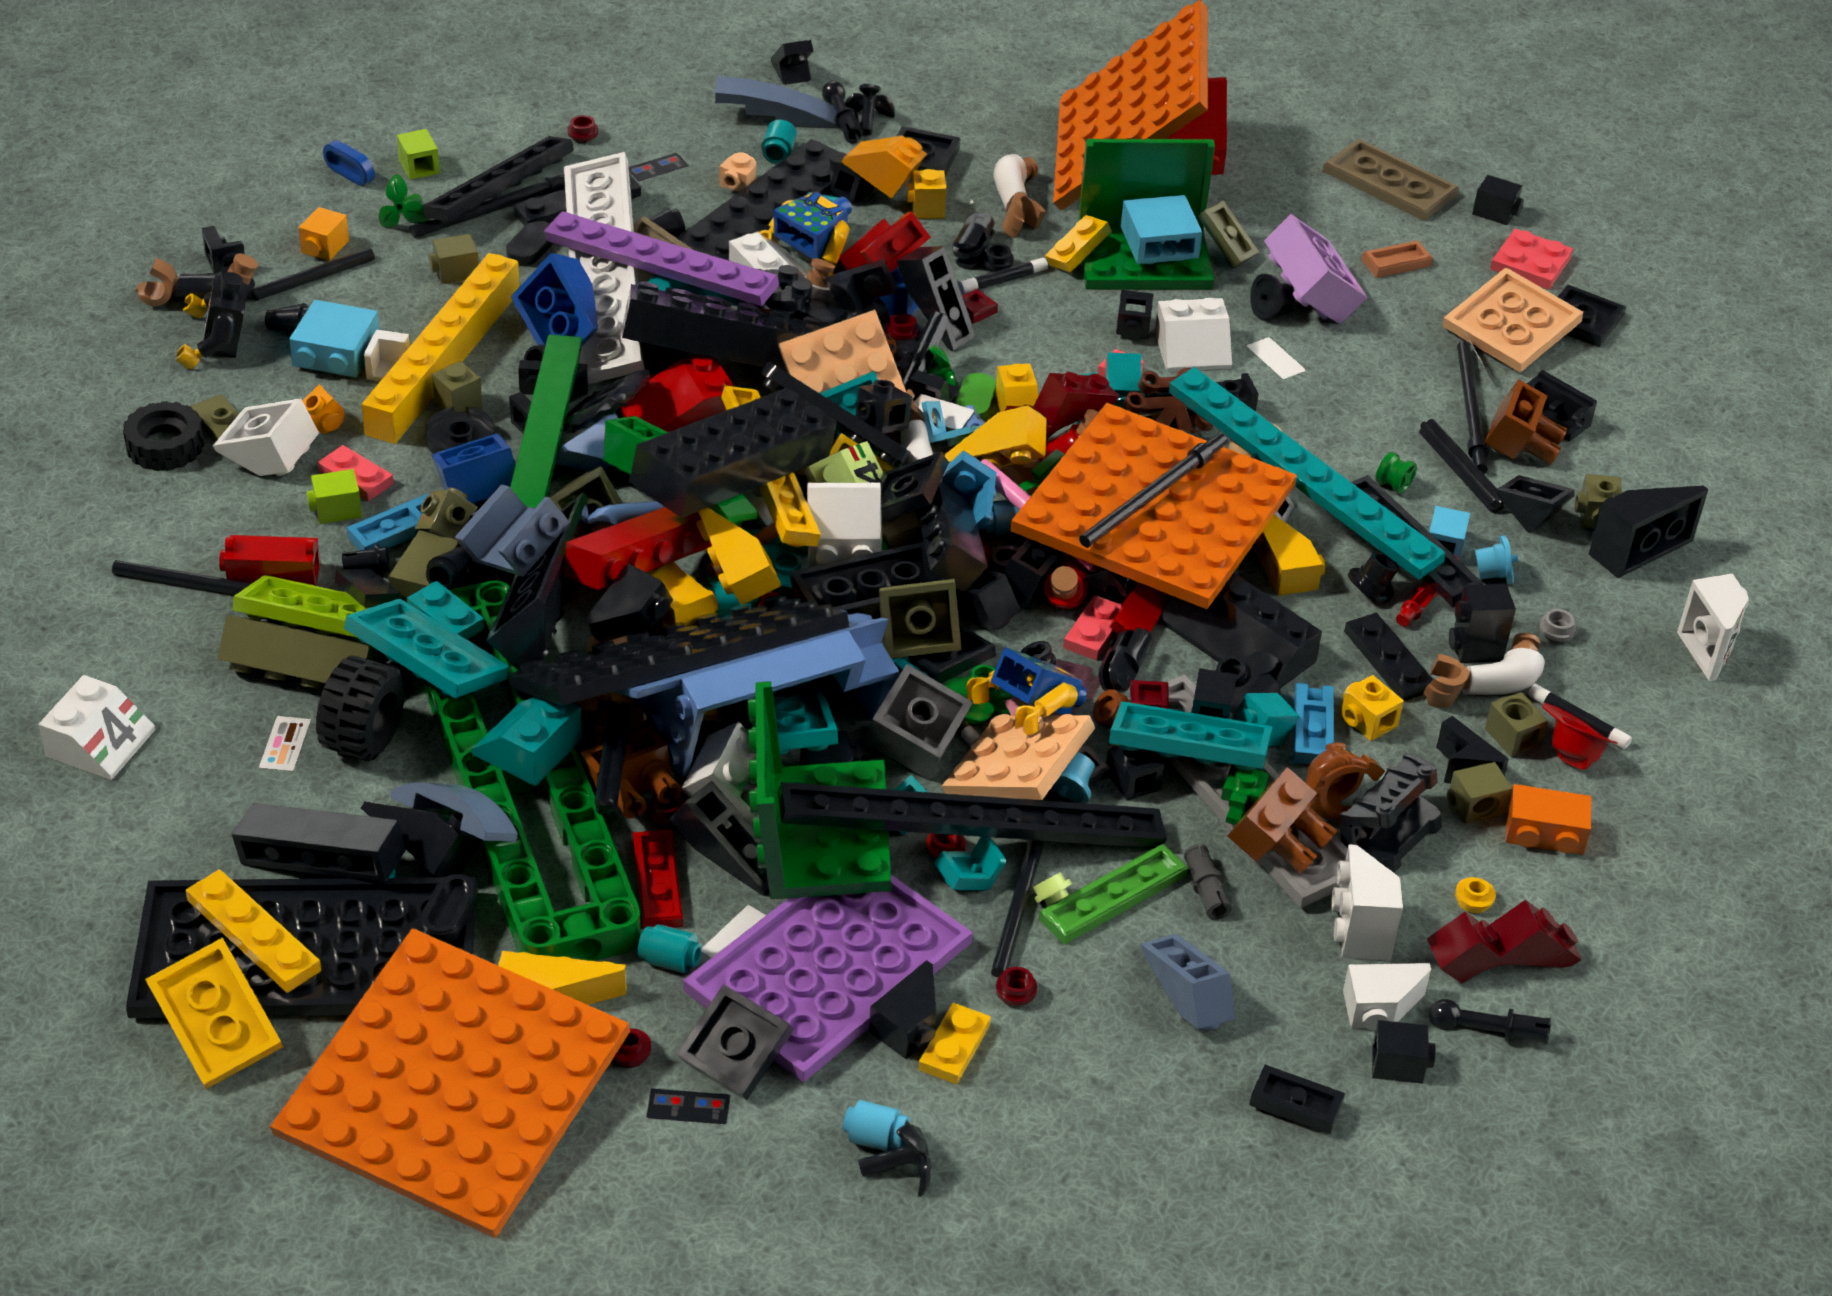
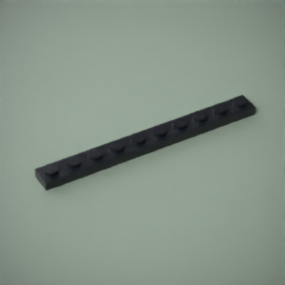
(969, 815)

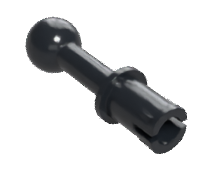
(846, 117)
(1447, 1016)

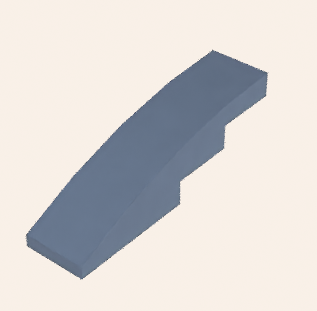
(775, 100)

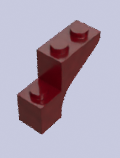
(1069, 396)
(1516, 938)

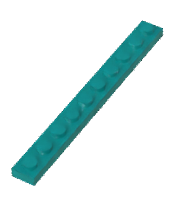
(1314, 476)

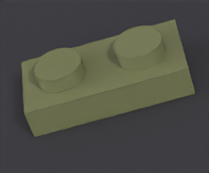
(1228, 234)

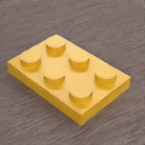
(214, 1013)

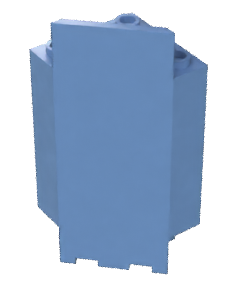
(851, 654)

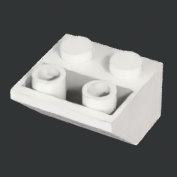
(726, 763)
(1367, 907)

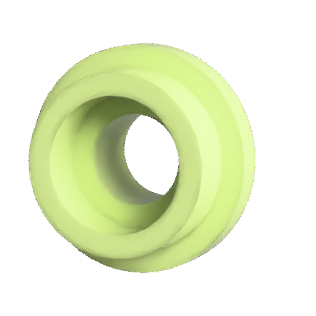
(1052, 889)

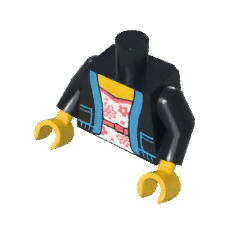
(223, 319)

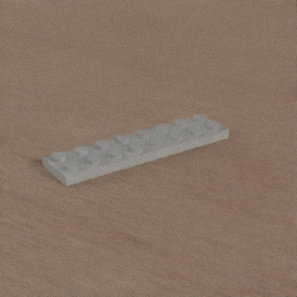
(1208, 783)

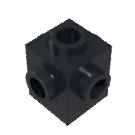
(884, 406)

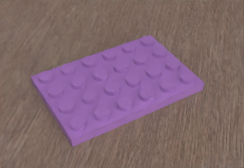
(828, 962)

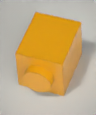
(323, 234)

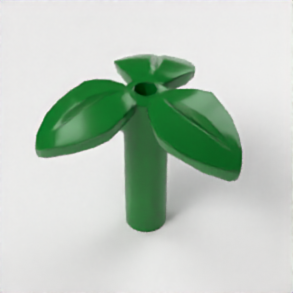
(410, 206)
(941, 365)

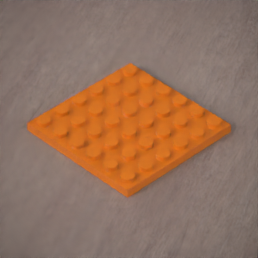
(1136, 96)
(1180, 540)
(452, 1081)

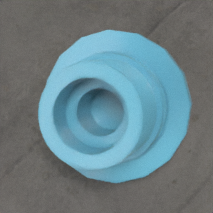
(1496, 561)
(1074, 779)

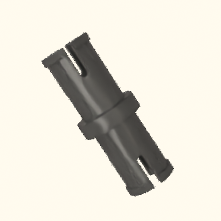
(1207, 881)

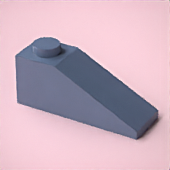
(1192, 981)

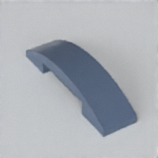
(480, 814)

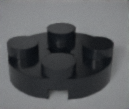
(792, 291)
(444, 424)

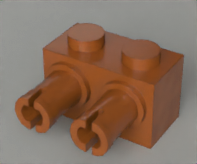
(1522, 427)
(644, 769)
(1269, 822)

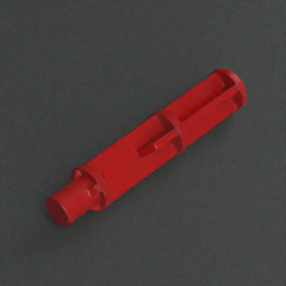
(1413, 608)

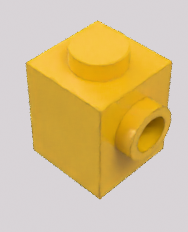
(927, 194)
(1371, 707)

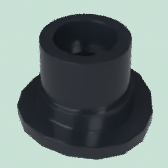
(1270, 296)
(1375, 577)

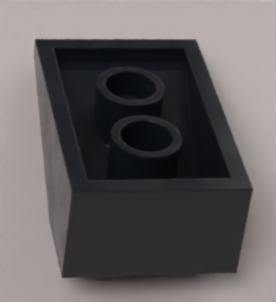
(1645, 526)

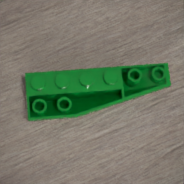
(620, 447)

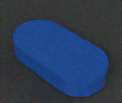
(348, 162)

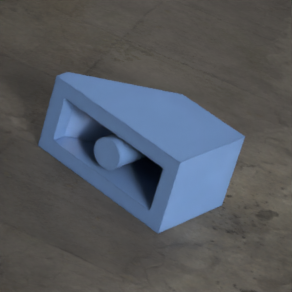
(586, 450)

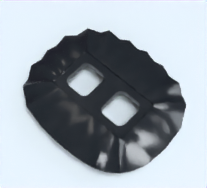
(606, 401)

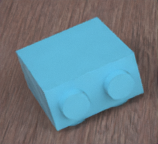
(1161, 229)
(333, 338)

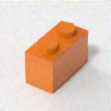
(1548, 819)

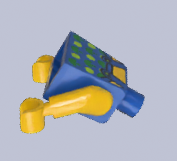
(812, 226)
(1033, 682)

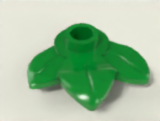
(980, 712)

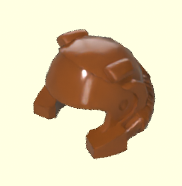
(1336, 776)

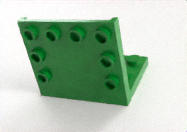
(1142, 170)
(808, 857)

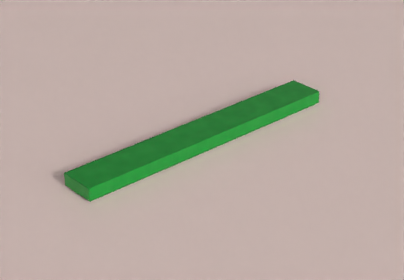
(546, 419)

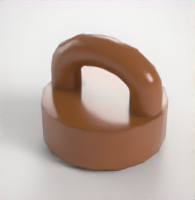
(1107, 706)

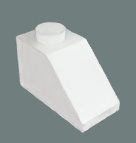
(1383, 991)

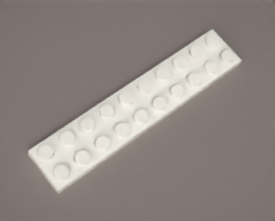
(602, 193)

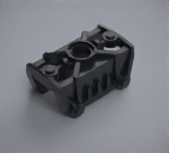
(1393, 813)

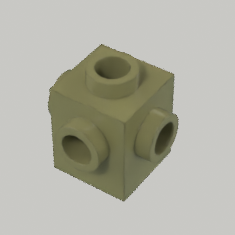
(1594, 492)
(445, 512)

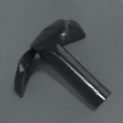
(868, 103)
(914, 1153)

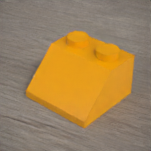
(886, 162)

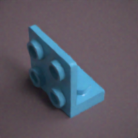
(974, 482)

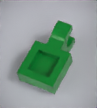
(1242, 790)

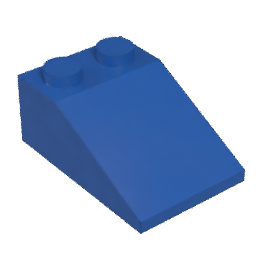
(558, 300)

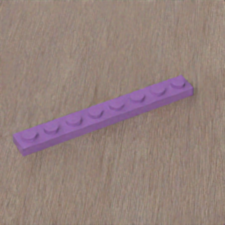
(662, 258)

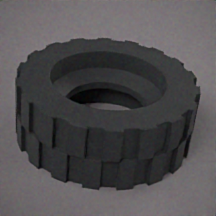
(169, 453)

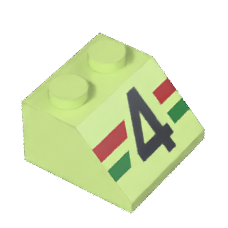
(849, 465)

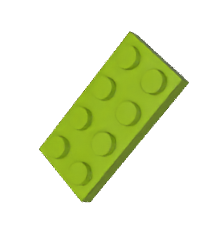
(297, 605)

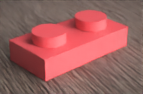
(369, 476)
(1092, 630)

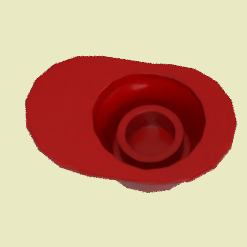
(1575, 740)

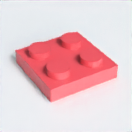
(1532, 258)

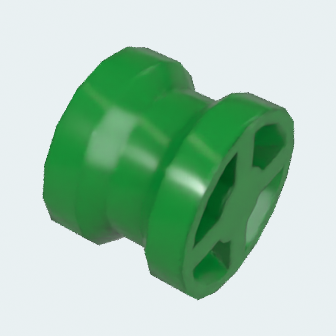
(1396, 472)

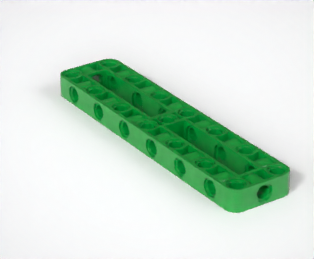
(584, 932)

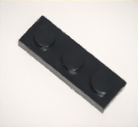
(1388, 656)

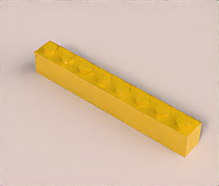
(444, 341)

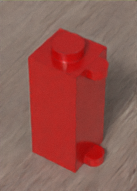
(287, 558)

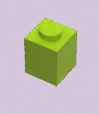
(418, 154)
(335, 496)

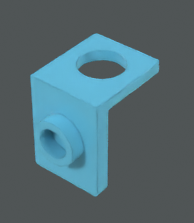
(938, 433)

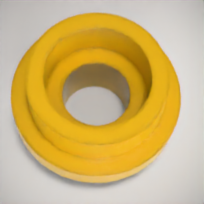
(1475, 895)

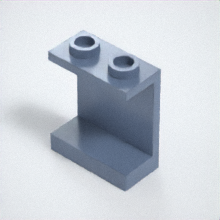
(511, 534)

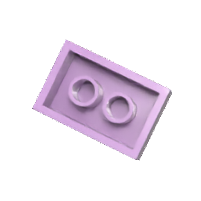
(1314, 270)

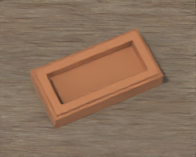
(1397, 259)

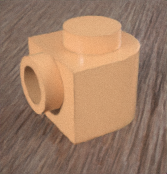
(737, 172)

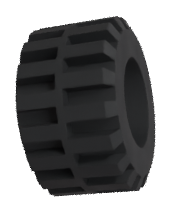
(360, 708)

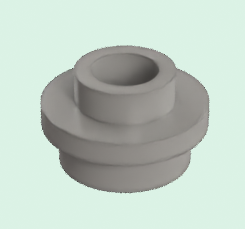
(1558, 625)

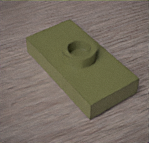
(215, 415)

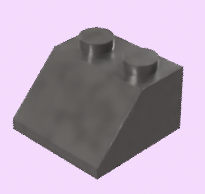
(916, 721)

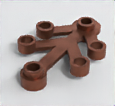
(1170, 406)

